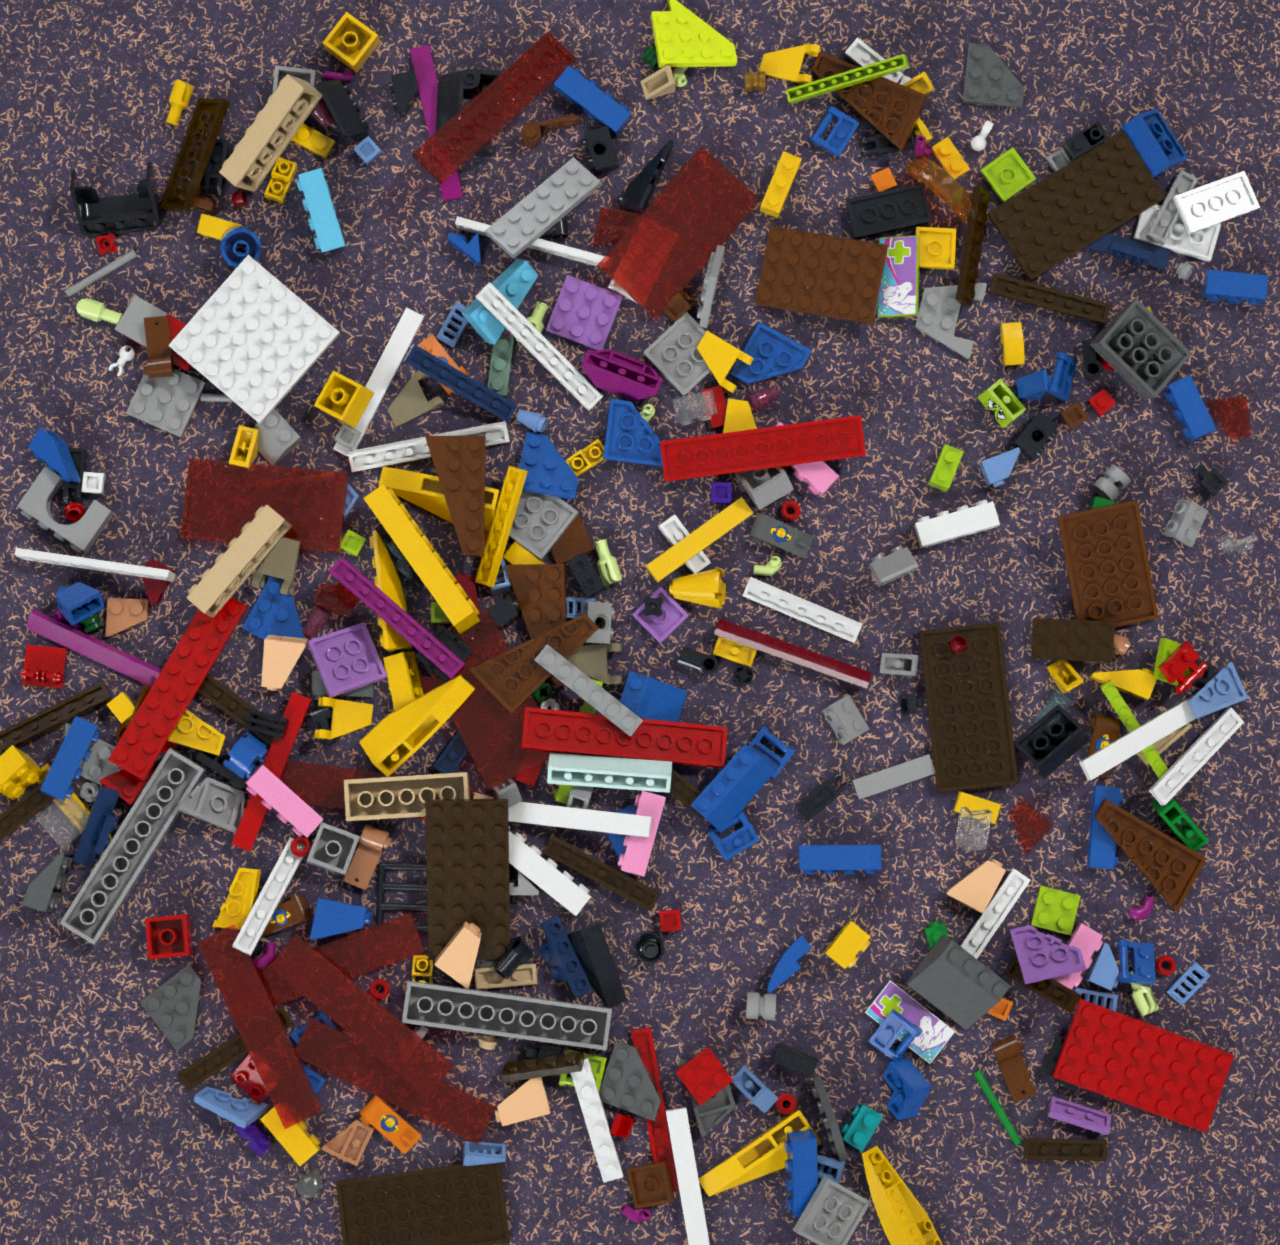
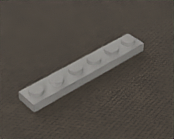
(588, 690)

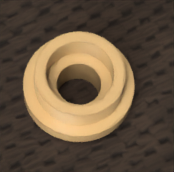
(487, 1041)

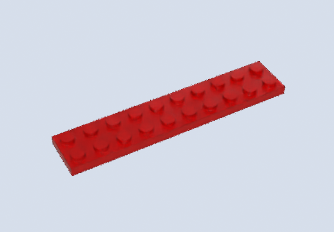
(763, 448)
(175, 689)
(600, 737)

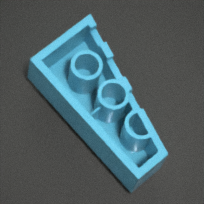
(321, 209)
(514, 286)

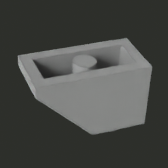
(580, 797)

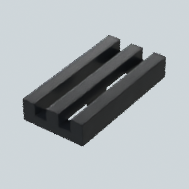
(252, 720)

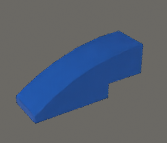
(788, 963)

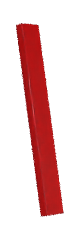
(275, 763)
(657, 1129)

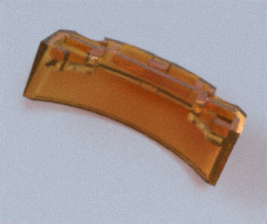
(942, 185)

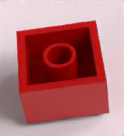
(169, 936)
(704, 1075)

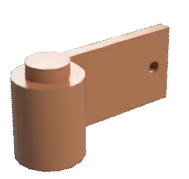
(367, 856)

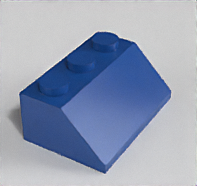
(1154, 142)

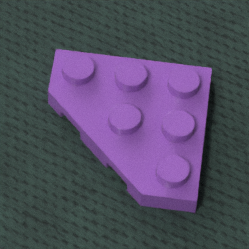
(1044, 955)

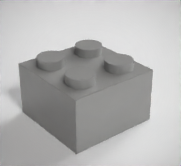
(333, 849)

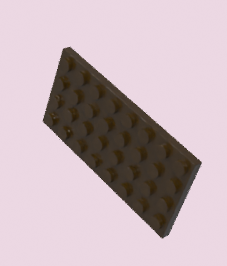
(1076, 205)
(968, 708)
(468, 872)
(425, 1207)

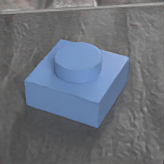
(367, 150)

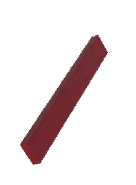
(793, 653)

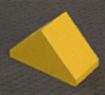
(245, 447)
(1064, 676)

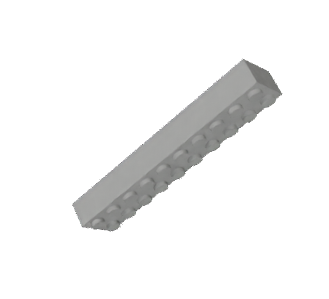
(132, 847)
(507, 1015)

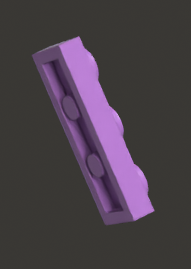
(1079, 1115)

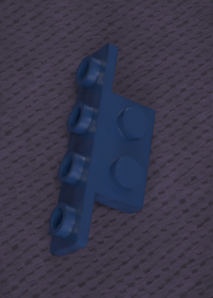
(1132, 250)
(98, 827)
(562, 958)

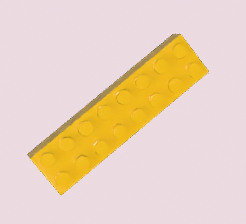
(425, 563)

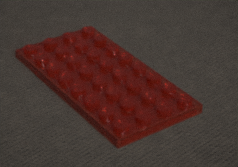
(678, 232)
(226, 497)
(483, 722)

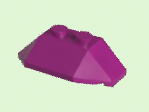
(621, 374)

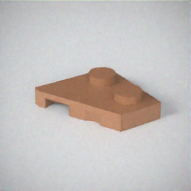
(125, 614)
(350, 1142)

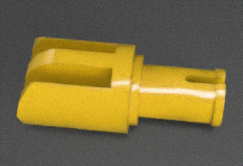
(178, 100)

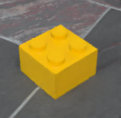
(351, 42)
(344, 399)
(17, 772)
(847, 945)

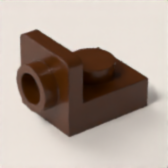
(203, 204)
(680, 304)

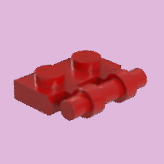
(1178, 662)

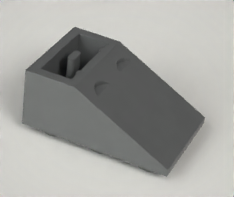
(46, 887)

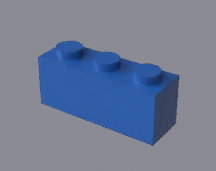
(1235, 287)
(1189, 408)

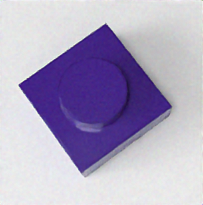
(721, 492)

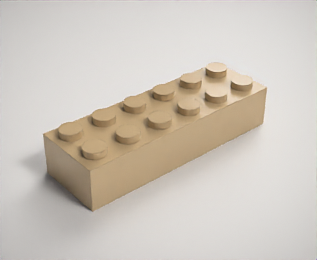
(270, 133)
(238, 561)
(400, 795)

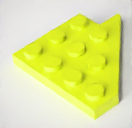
(688, 41)

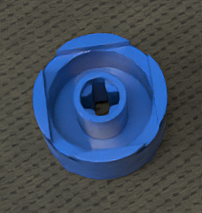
(241, 235)
(246, 756)

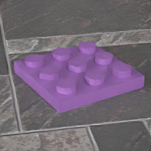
(584, 313)
(347, 659)

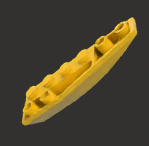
(427, 493)
(390, 584)
(413, 724)
(757, 1158)
(897, 1208)

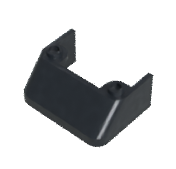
(451, 97)
(116, 213)

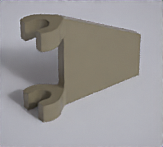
(412, 401)
(280, 564)
(593, 661)

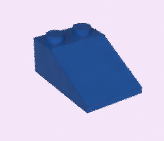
(652, 698)

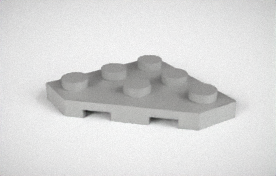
(710, 285)

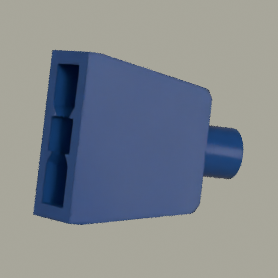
(78, 602)

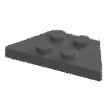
(714, 1109)

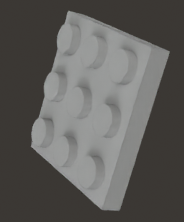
(677, 354)
(167, 401)
(541, 522)
(831, 1214)

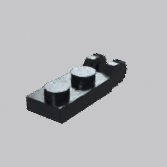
(883, 145)
(215, 164)
(79, 458)
(222, 772)
(821, 797)

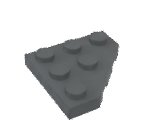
(990, 80)
(176, 1006)
(629, 1083)
(829, 1119)

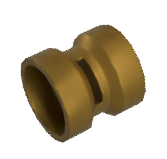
(755, 81)

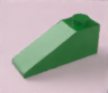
(1181, 824)

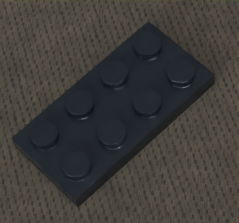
(888, 211)

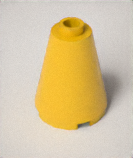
(701, 588)

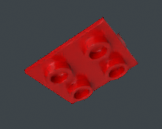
(44, 666)
(249, 1080)

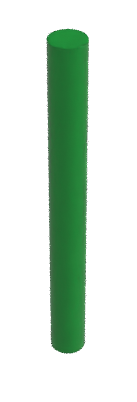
(997, 1107)

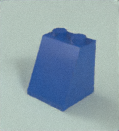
(338, 917)

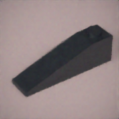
(642, 187)
(598, 963)

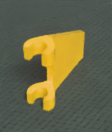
(788, 62)
(721, 357)
(738, 416)
(346, 717)

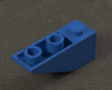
(1032, 386)
(54, 451)

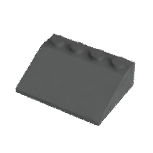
(1141, 349)
(957, 983)

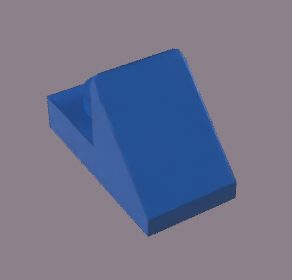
(471, 250)

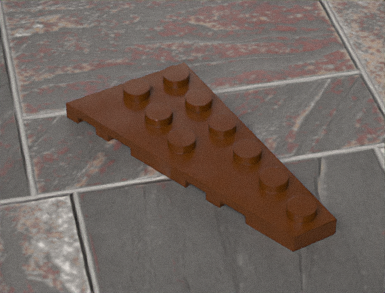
(881, 101)
(462, 472)
(541, 598)
(516, 673)
(1160, 858)

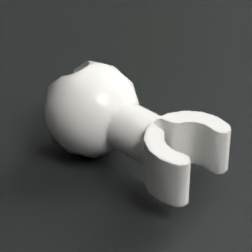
(978, 142)
(124, 357)

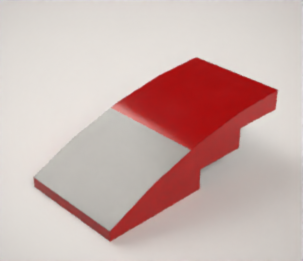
(132, 326)

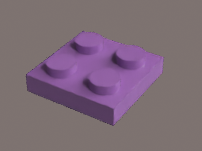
(664, 625)

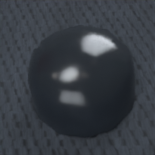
(652, 953)

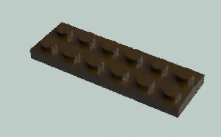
(194, 155)

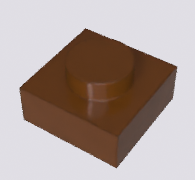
(1073, 416)

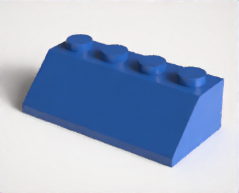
(733, 788)

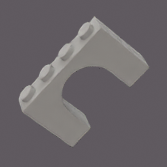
(37, 504)

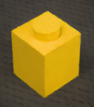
(122, 707)

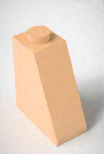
(279, 659)
(978, 886)
(460, 954)
(524, 1103)

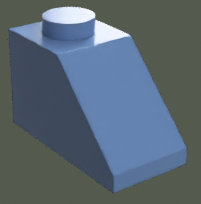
(999, 467)
(1104, 969)
(754, 1089)

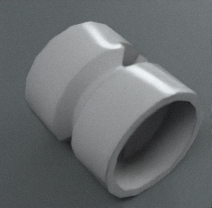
(1111, 483)
(761, 1006)

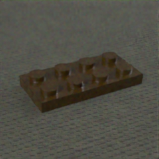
(1072, 639)

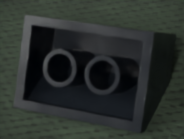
(343, 110)
(1050, 750)

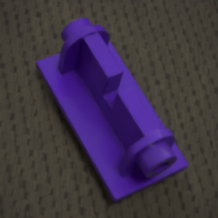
(259, 1141)

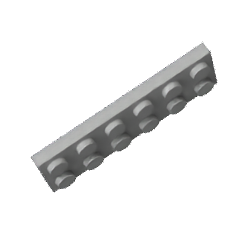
(543, 208)

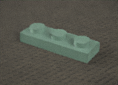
(501, 365)

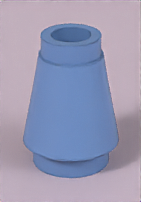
(534, 421)

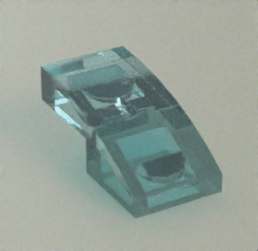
(403, 565)

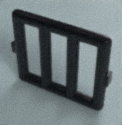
(383, 886)

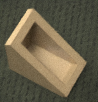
(658, 83)

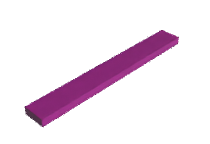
(427, 87)
(396, 617)
(92, 648)

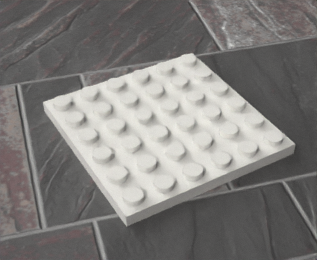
(254, 339)

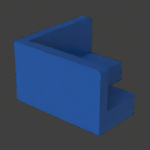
(908, 1086)

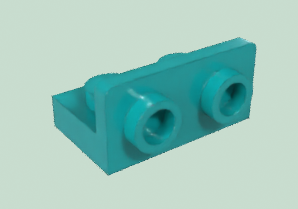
(861, 1126)

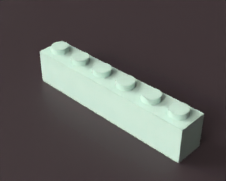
(609, 772)

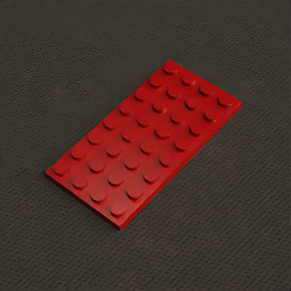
(1142, 1065)

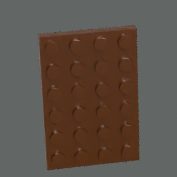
(821, 275)
(1108, 564)

